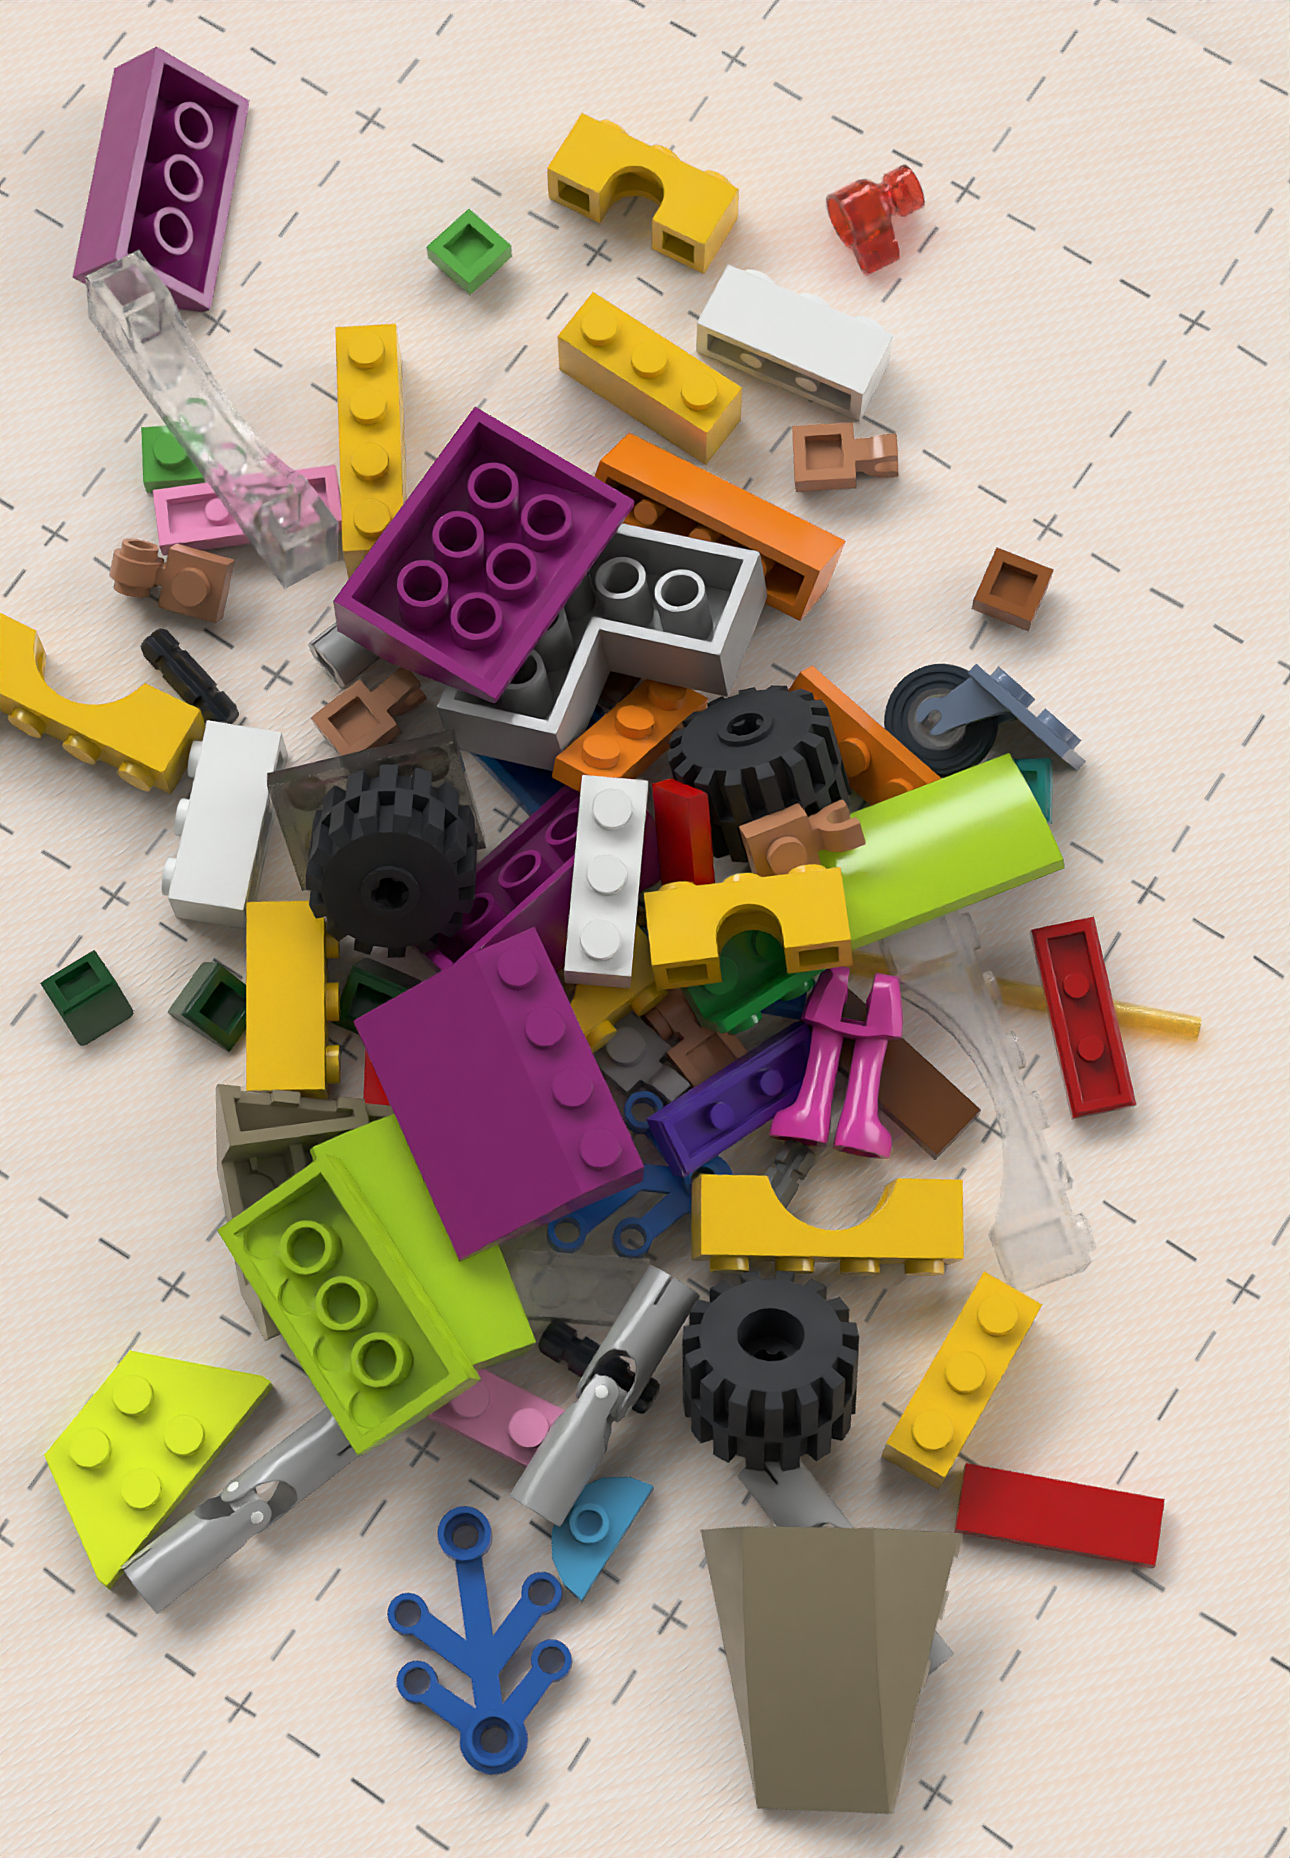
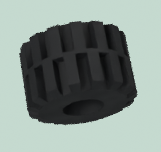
(759, 758)
(392, 861)
(770, 1370)

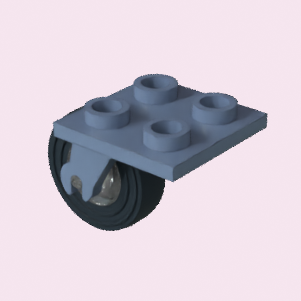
(955, 713)

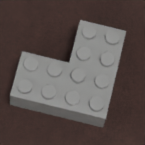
(645, 610)

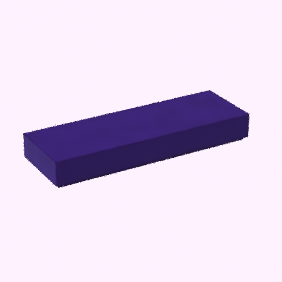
(732, 1101)

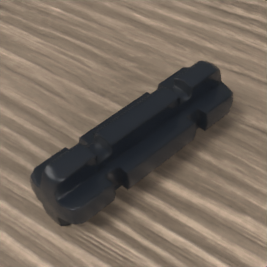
(188, 677)
(561, 1343)

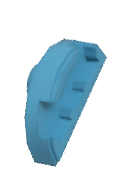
(595, 1530)

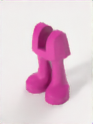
(810, 1115)

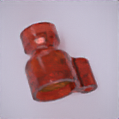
(864, 215)

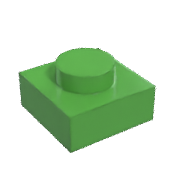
(469, 251)
(166, 461)

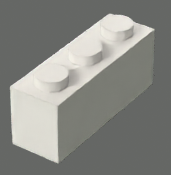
(794, 341)
(224, 824)
(606, 881)

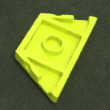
(144, 1449)

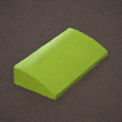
(943, 850)
(470, 1295)
(348, 1304)

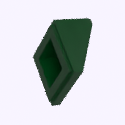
(368, 988)
(87, 998)
(213, 1005)

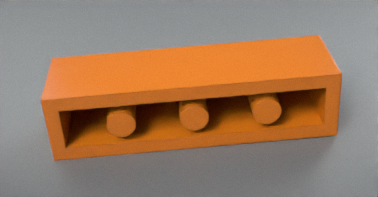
(698, 505)

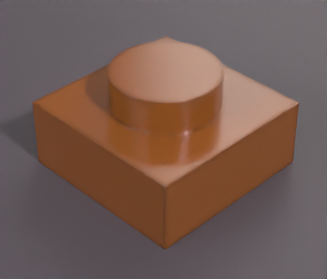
(1012, 589)

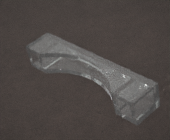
(260, 491)
(1034, 1224)

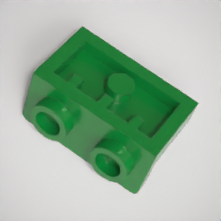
(751, 980)

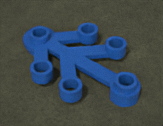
(655, 1180)
(482, 1653)

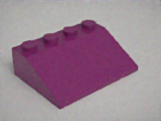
(479, 559)
(499, 1095)

